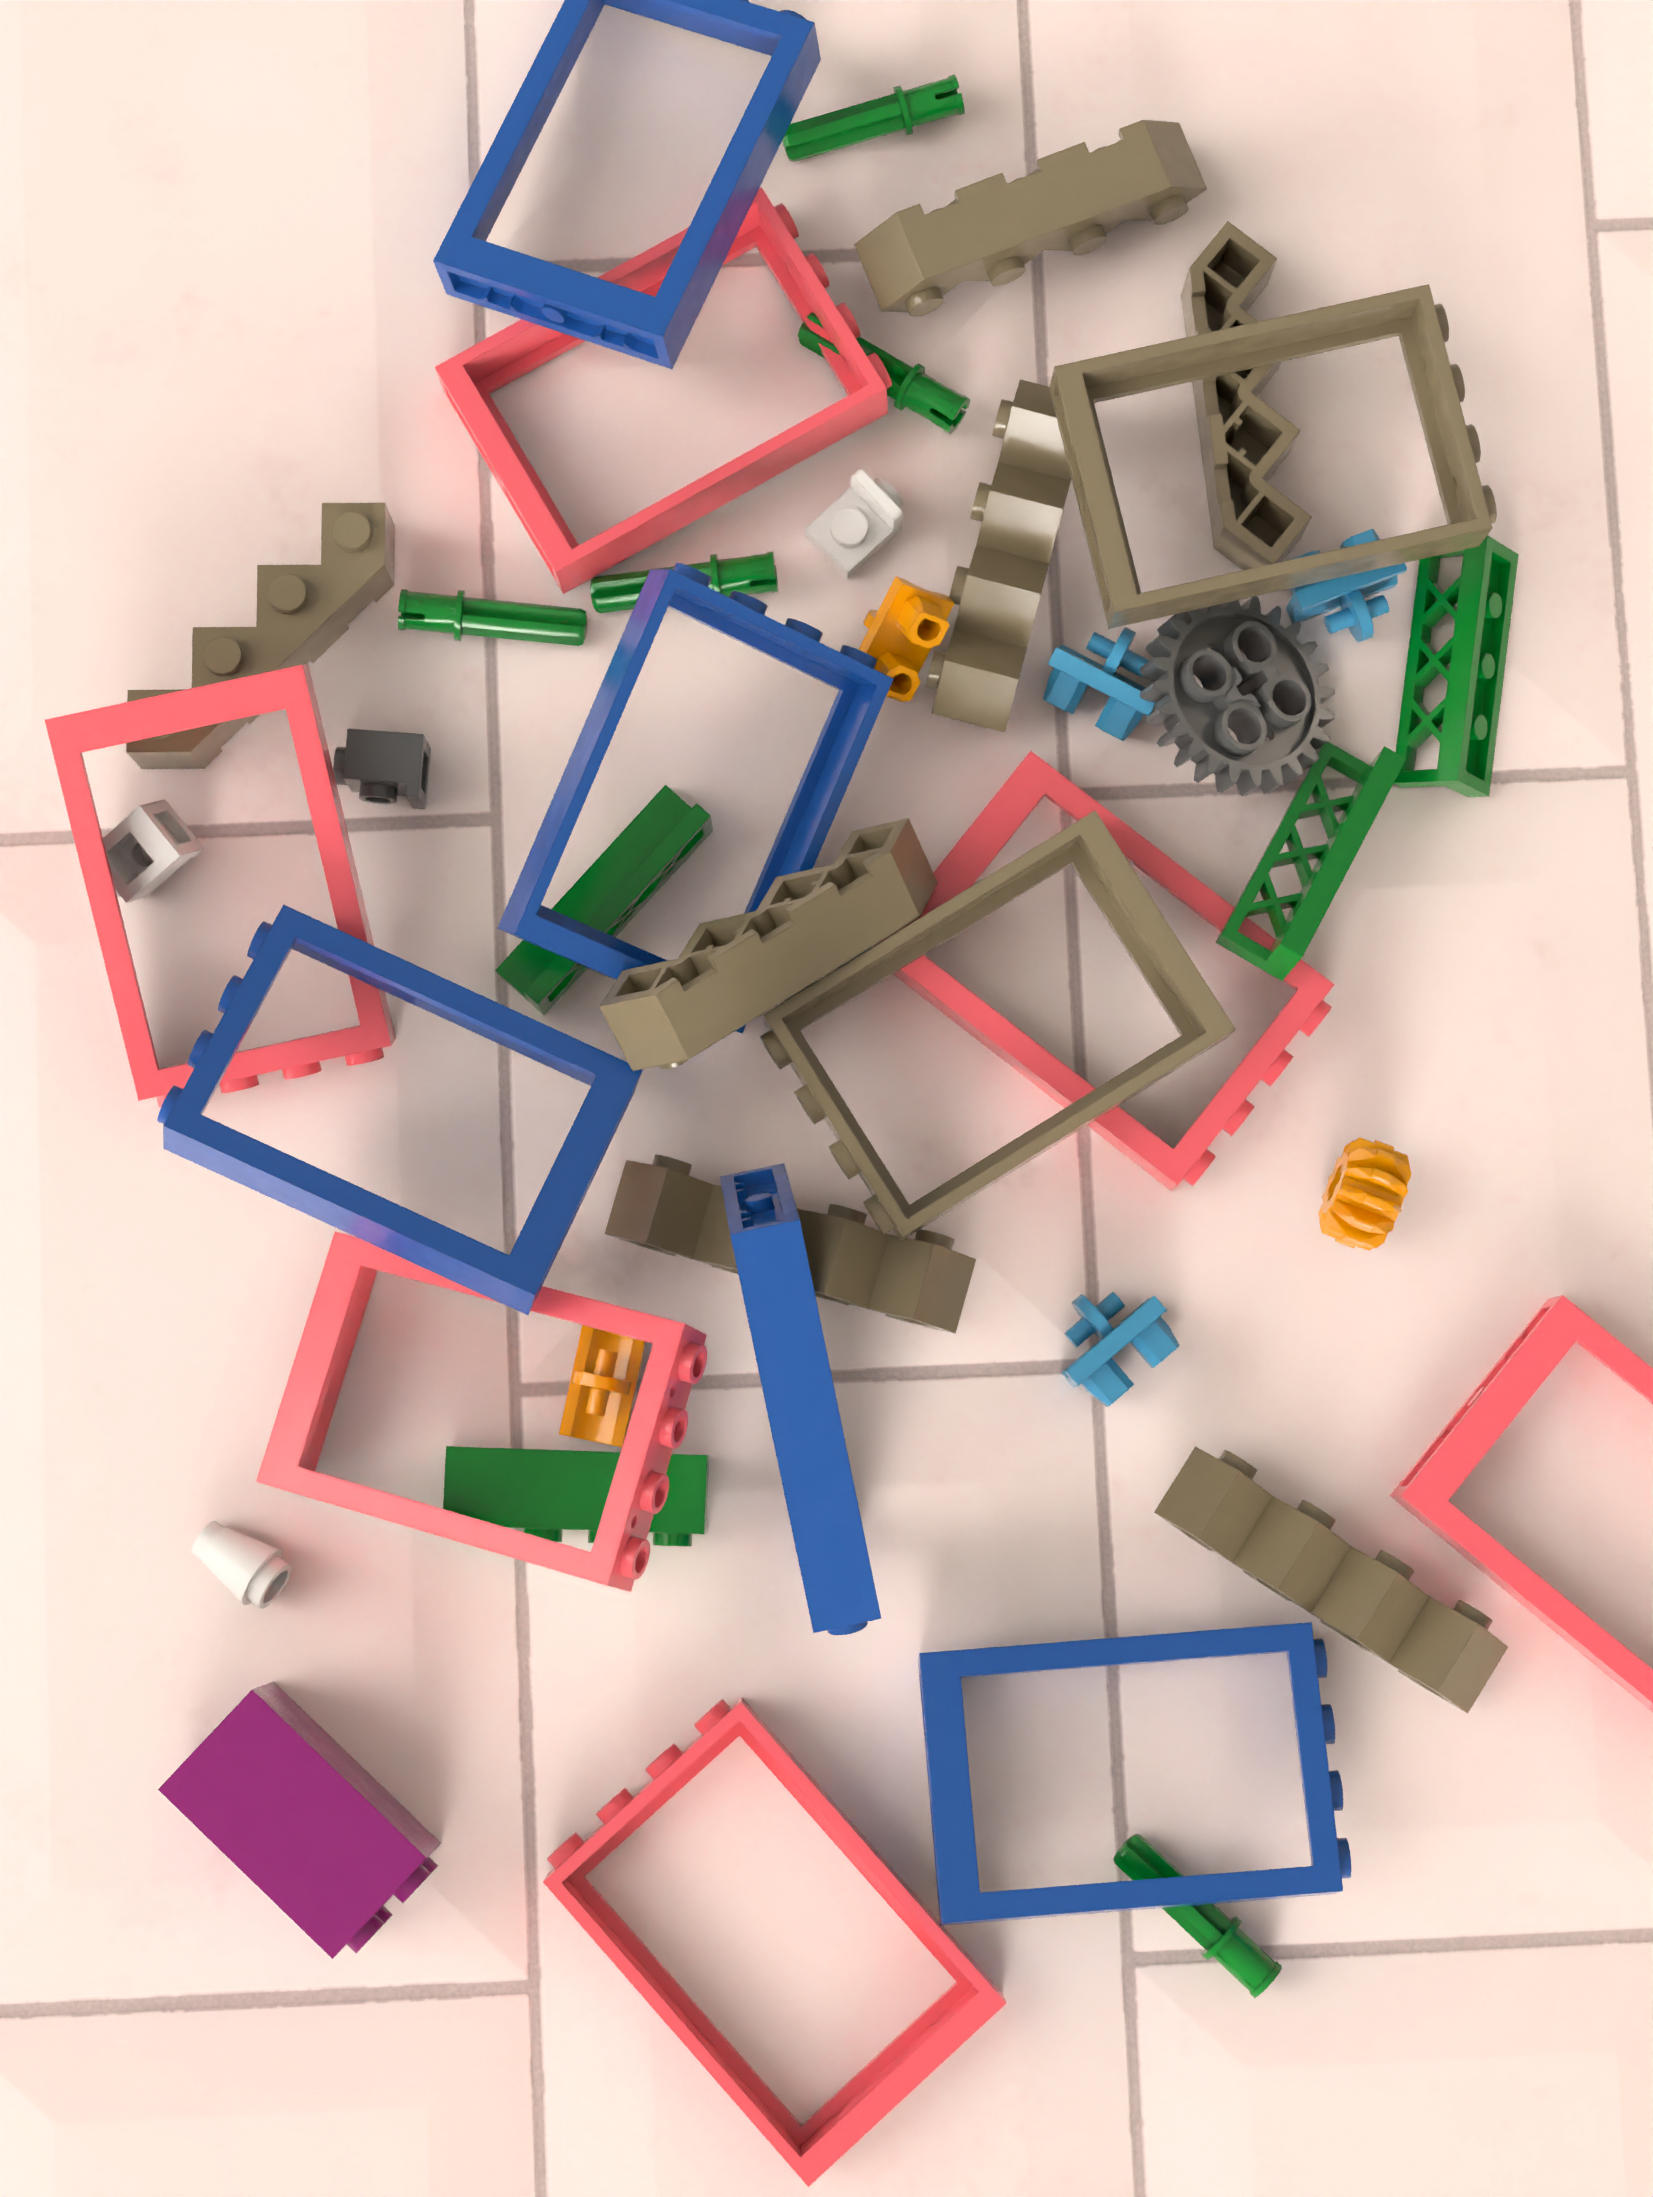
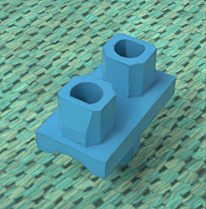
(1348, 594)
(1075, 672)
(1141, 1329)

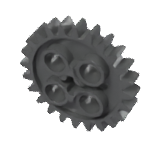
(1237, 695)

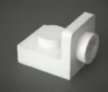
(857, 523)

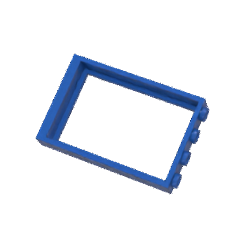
(590, 306)
(813, 804)
(502, 1277)
(800, 1399)
(951, 1791)

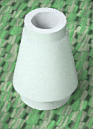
(243, 1564)

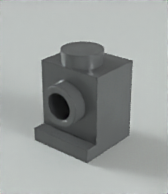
(384, 766)

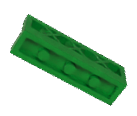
(1475, 671)
(1332, 858)
(612, 891)

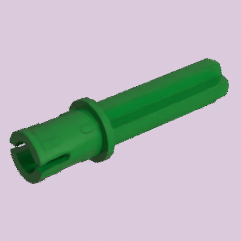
(873, 119)
(909, 386)
(741, 574)
(491, 618)
(1205, 1923)

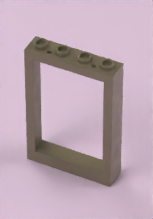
(1437, 393)
(1139, 928)

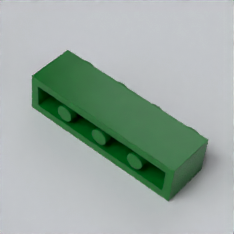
(566, 1491)

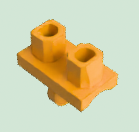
(904, 633)
(602, 1387)

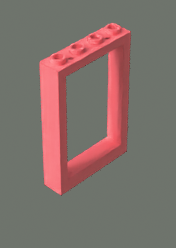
(526, 346)
(186, 710)
(1229, 1106)
(1473, 1433)
(640, 1475)
(890, 2074)

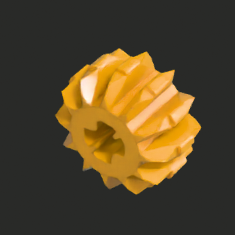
(1364, 1194)

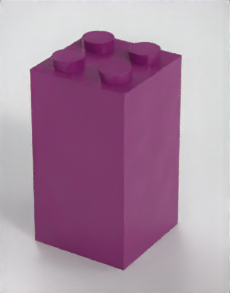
(303, 1820)

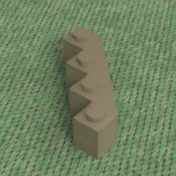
(1004, 225)
(1238, 432)
(1008, 565)
(298, 620)
(763, 957)
(848, 1261)
(1323, 1574)

